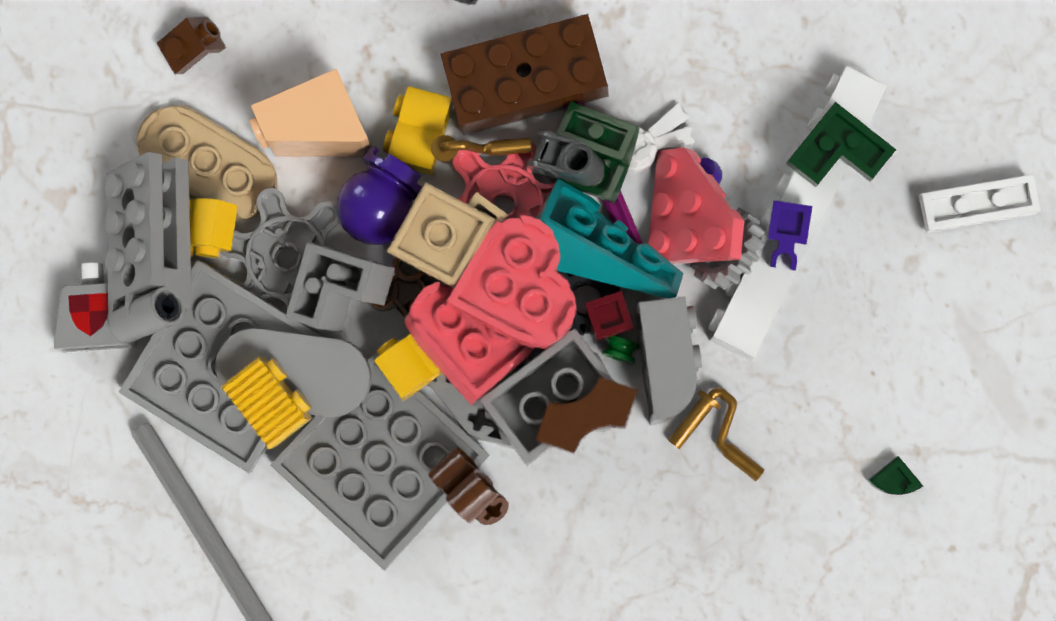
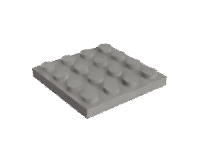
(178, 371)
(374, 467)

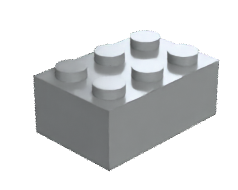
(556, 376)

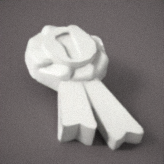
(661, 138)

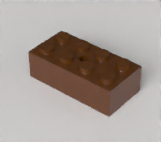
(562, 68)

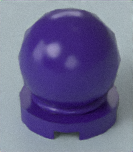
(377, 199)

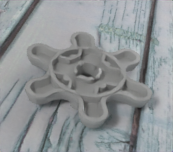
(276, 231)

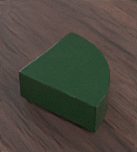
(895, 478)

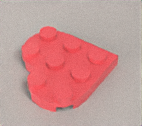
(516, 286)
(462, 348)

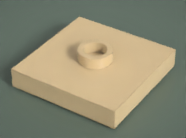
(440, 235)

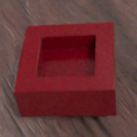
(609, 316)

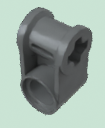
(559, 158)

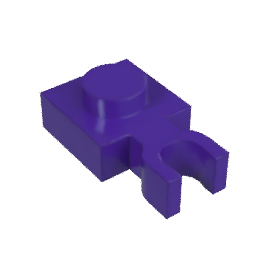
(789, 226)

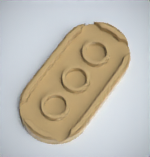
(217, 159)

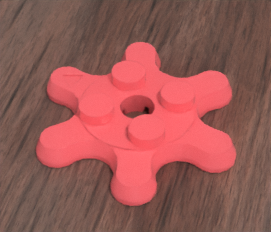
(505, 179)

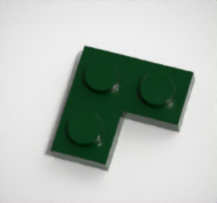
(840, 137)

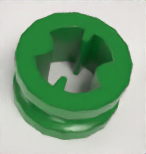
(620, 349)

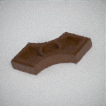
(603, 407)

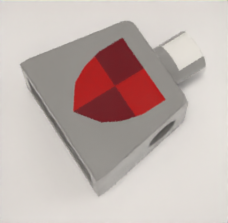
(84, 314)

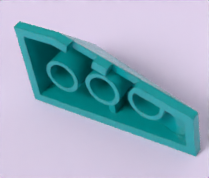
(603, 250)

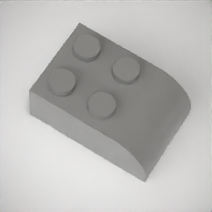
(667, 356)

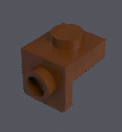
(190, 43)

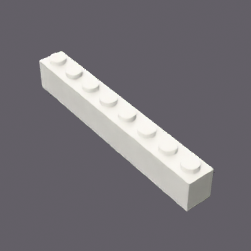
(760, 293)

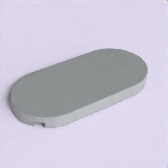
(323, 369)

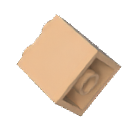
(311, 121)

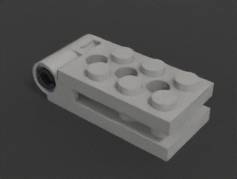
(147, 246)

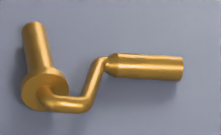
(445, 147)
(728, 450)

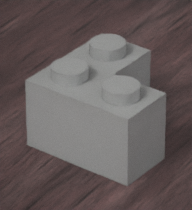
(328, 283)

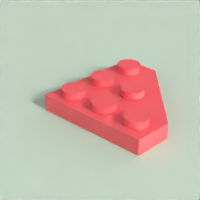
(690, 212)

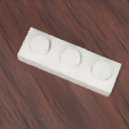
(980, 203)

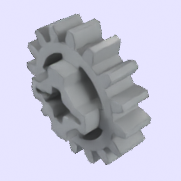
(722, 272)

